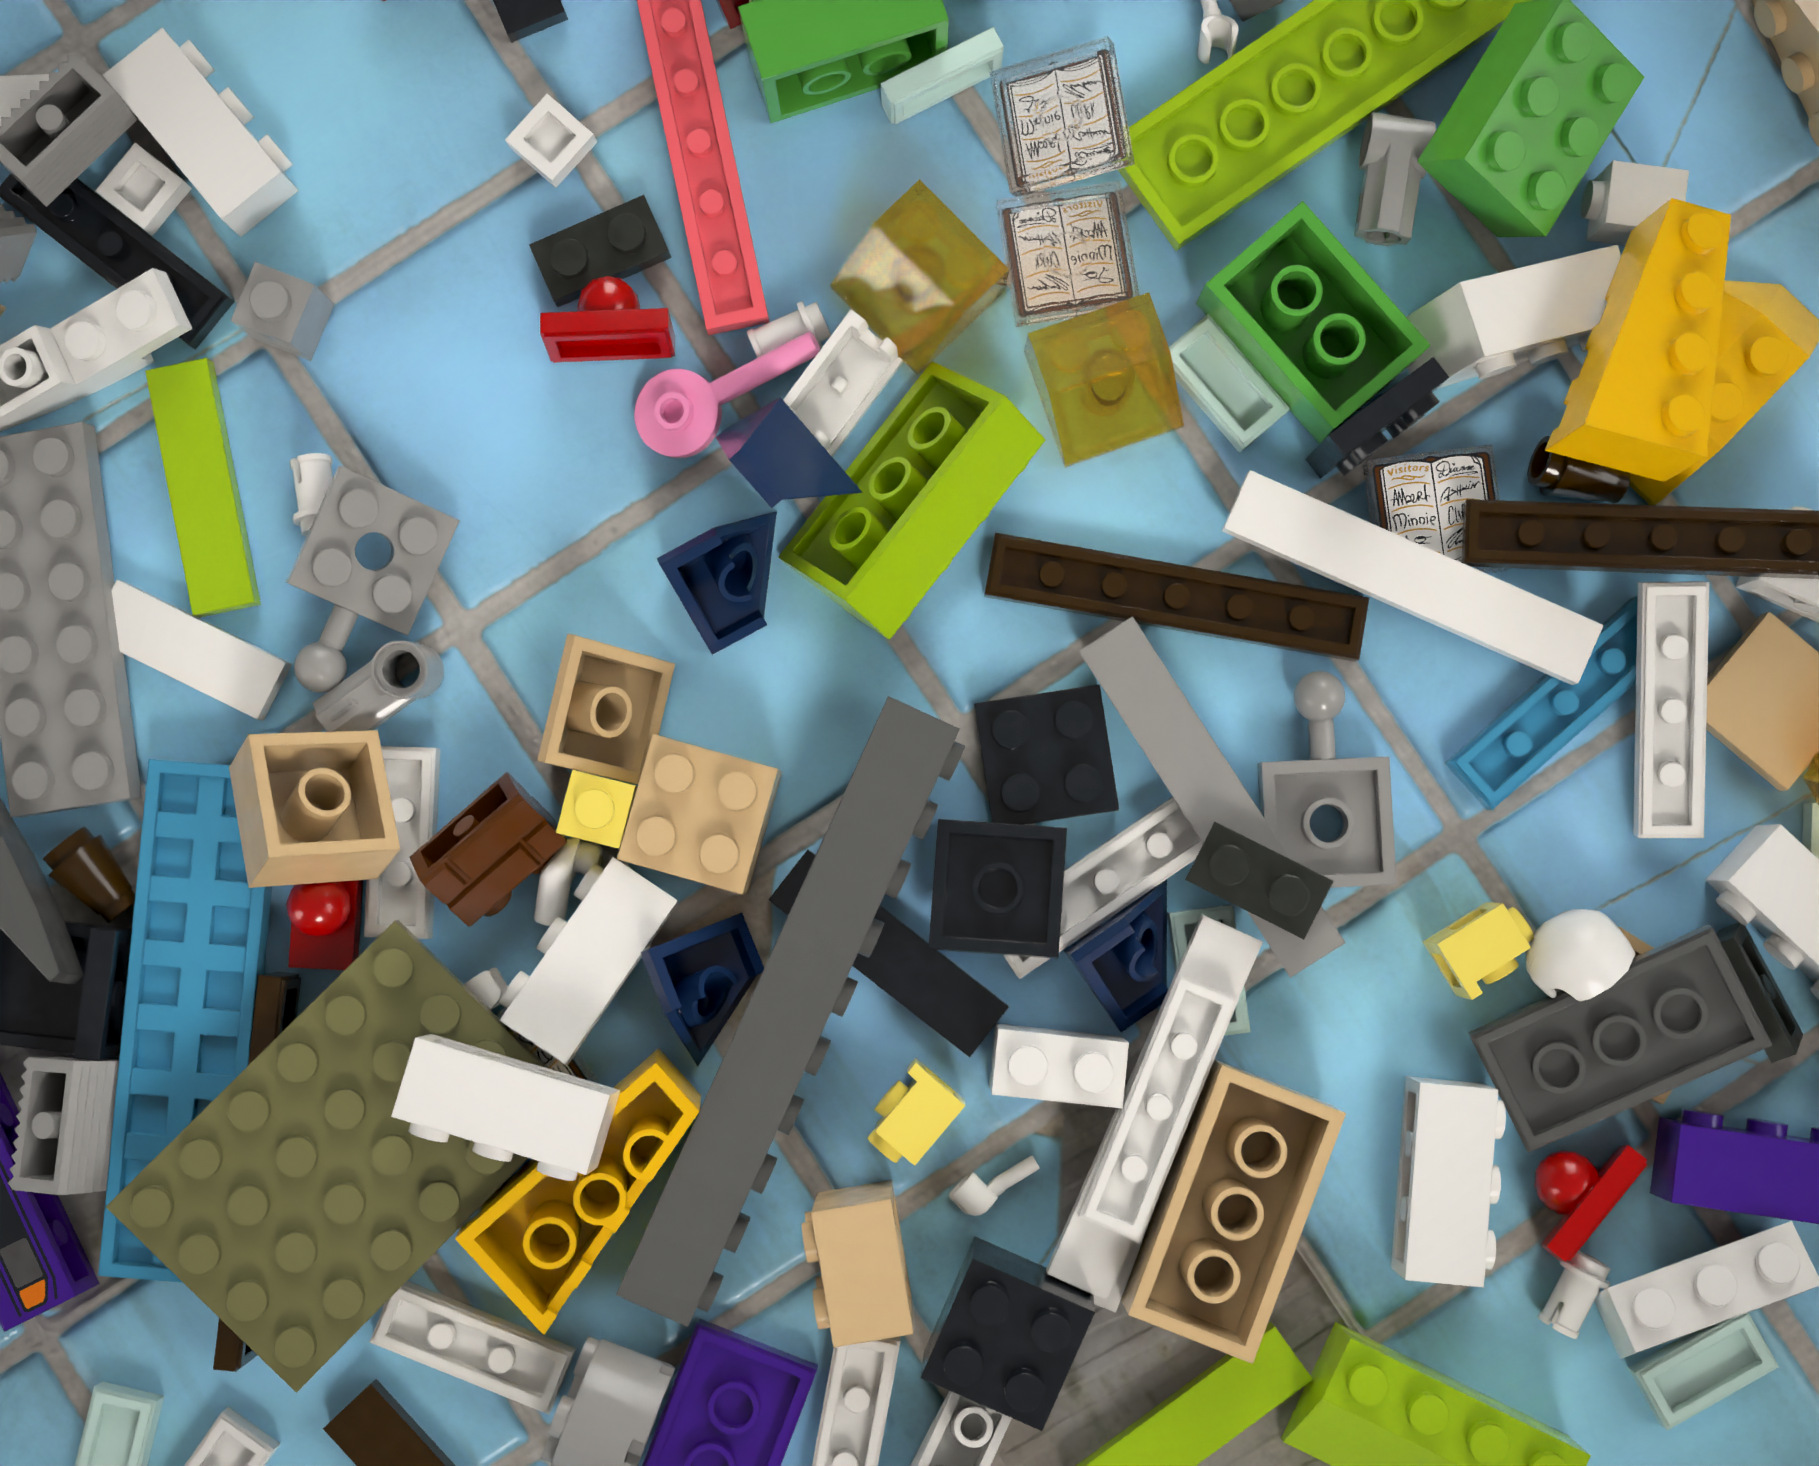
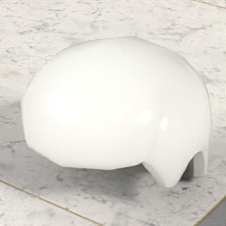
(1578, 954)

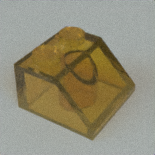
(920, 277)
(1105, 379)

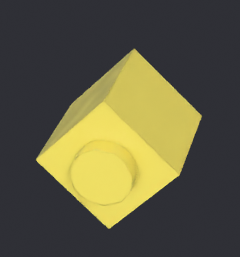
(596, 809)

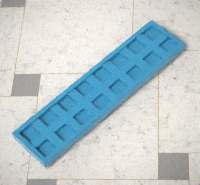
(188, 982)

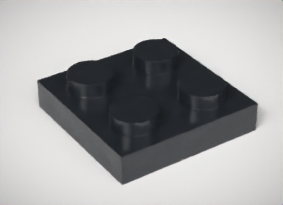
(1392, 412)
(1046, 756)
(998, 888)

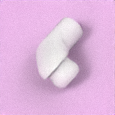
(558, 874)

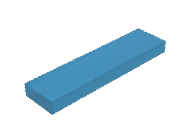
(1549, 715)

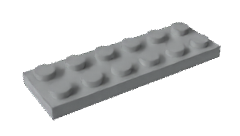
(60, 655)

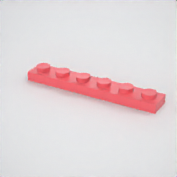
(703, 164)

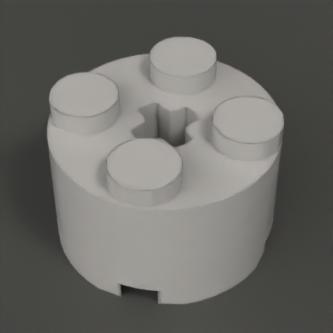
(607, 1407)

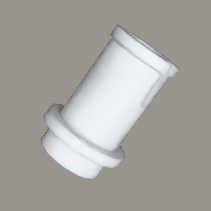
(788, 328)
(311, 479)
(1575, 1294)

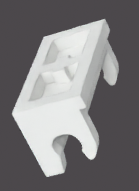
(843, 381)

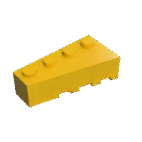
(1654, 353)
(546, 1231)

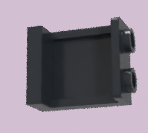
(67, 1016)

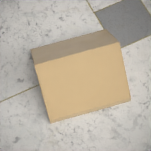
(604, 709)

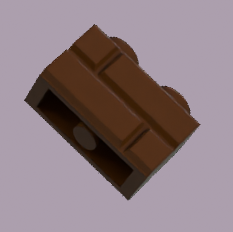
(488, 851)

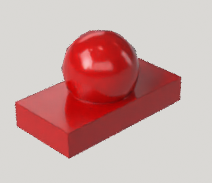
(608, 327)
(325, 924)
(1583, 1196)

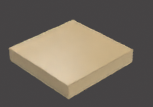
(1767, 701)

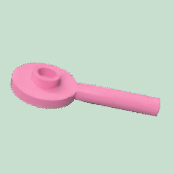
(683, 411)

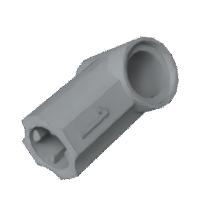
(1390, 177)
(375, 692)

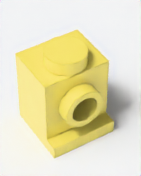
(1480, 947)
(914, 1114)

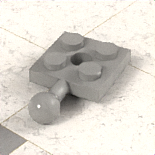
(332, 572)
(1351, 785)

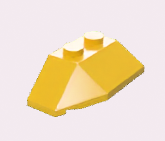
(1760, 346)

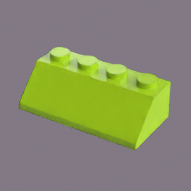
(925, 492)
(1393, 1411)

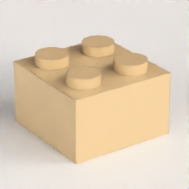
(313, 807)
(700, 814)
(861, 1262)

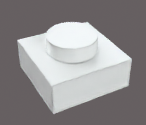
(551, 140)
(143, 189)

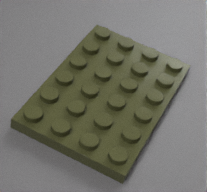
(297, 1188)

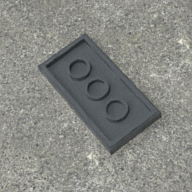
(1652, 1031)

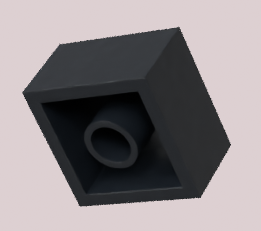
(1007, 1334)

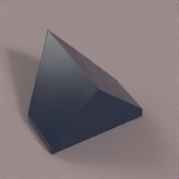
(782, 456)
(724, 579)
(1127, 959)
(703, 979)

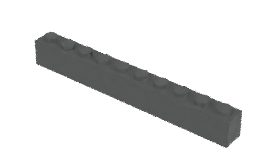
(788, 1012)

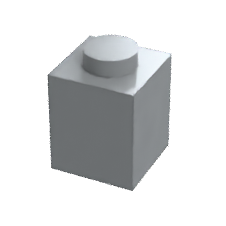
(282, 311)

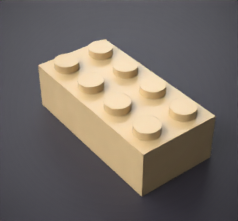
(1232, 1211)

